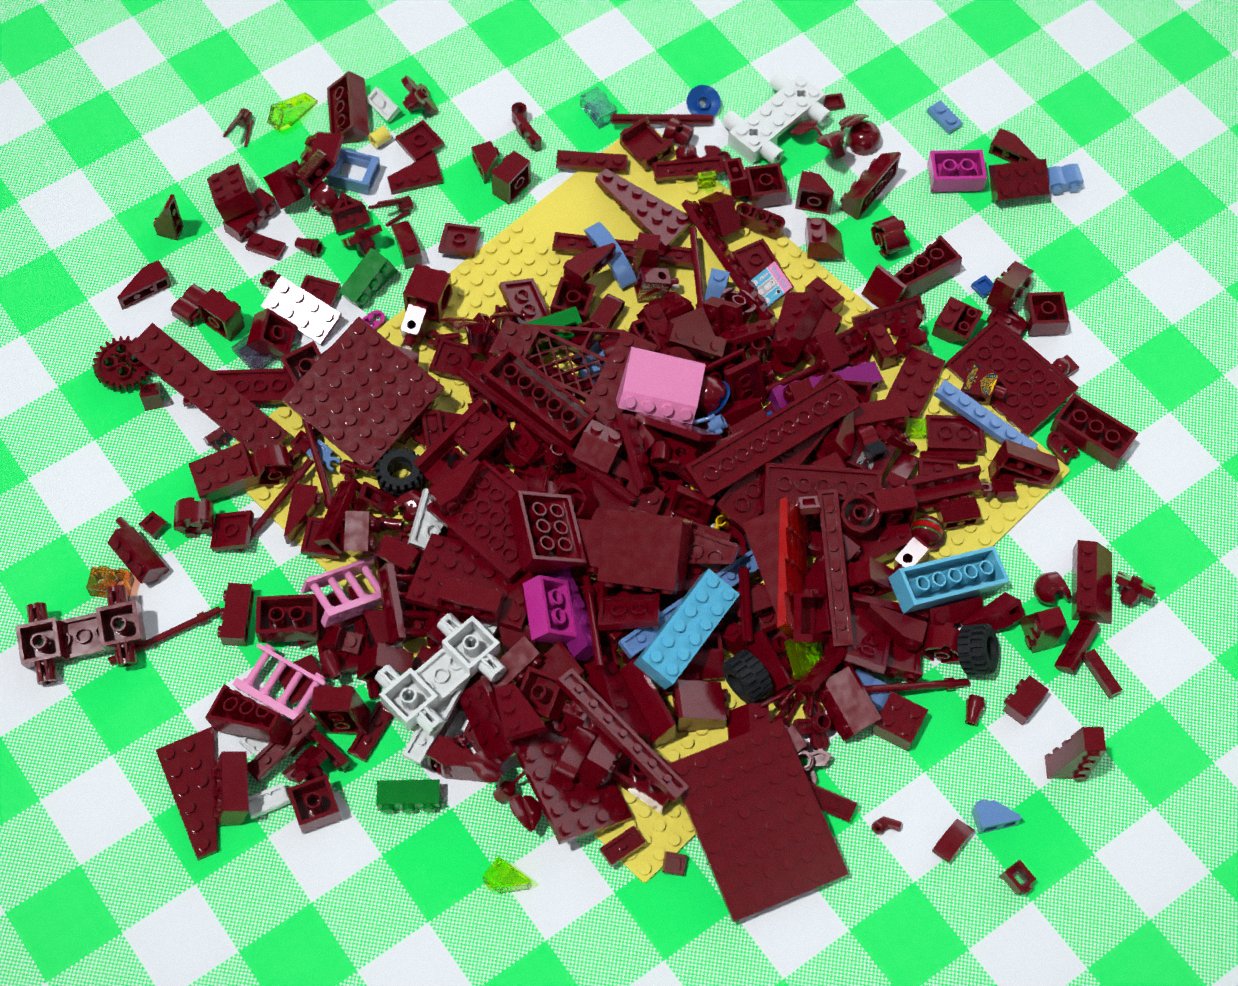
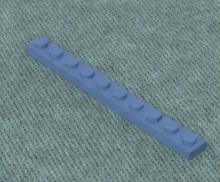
(640, 638)

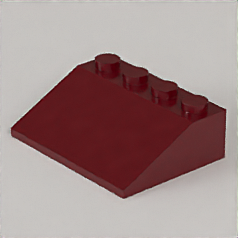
(546, 531)

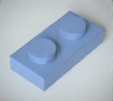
(944, 117)

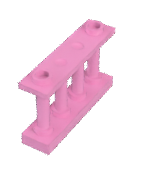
(348, 608)
(263, 695)

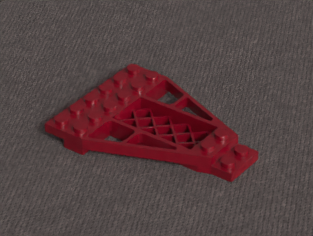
(603, 394)

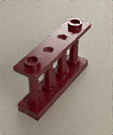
(393, 611)

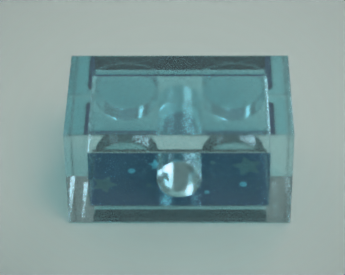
(597, 107)

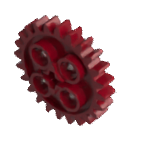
(113, 375)

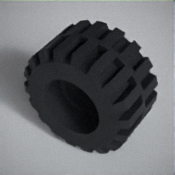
(395, 461)
(978, 649)
(747, 677)

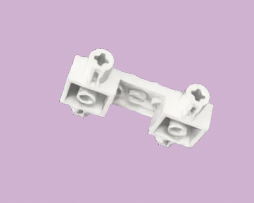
(758, 133)
(440, 674)

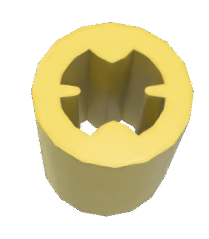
(379, 137)

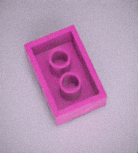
(956, 170)
(549, 610)

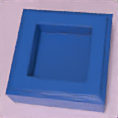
(982, 286)

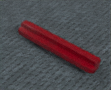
(959, 456)

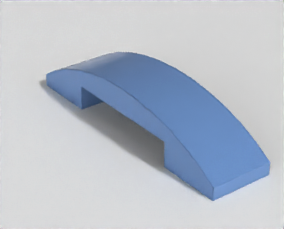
(619, 264)

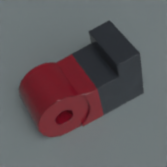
(871, 444)

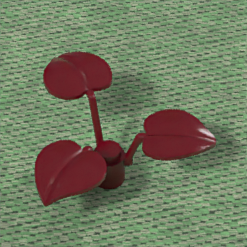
(834, 140)
(475, 342)
(757, 348)
(553, 457)
(487, 768)

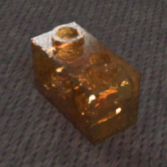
(112, 578)

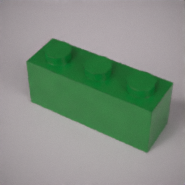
(408, 795)

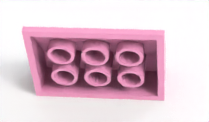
(661, 385)

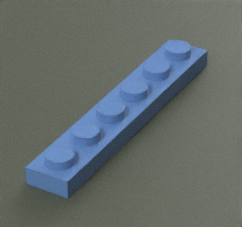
(980, 415)

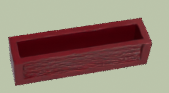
(1101, 674)

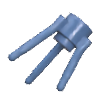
(716, 423)

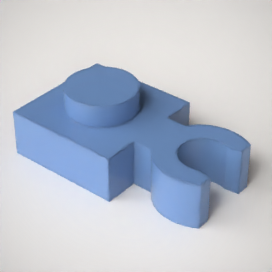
(326, 454)

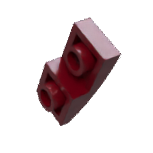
(953, 840)

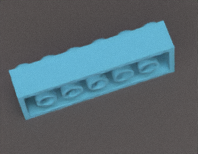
(948, 579)
(686, 629)

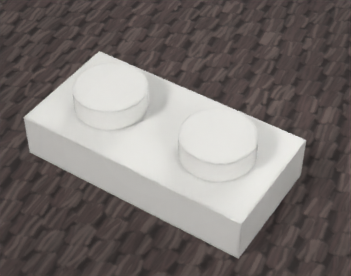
(383, 104)

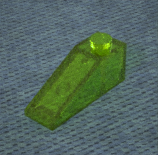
(289, 111)

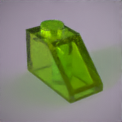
(505, 878)

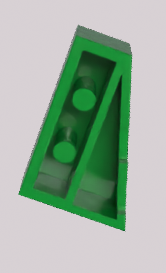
(367, 278)
(567, 317)

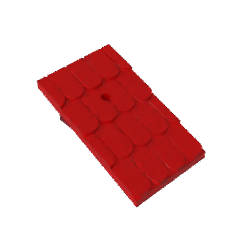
(780, 549)

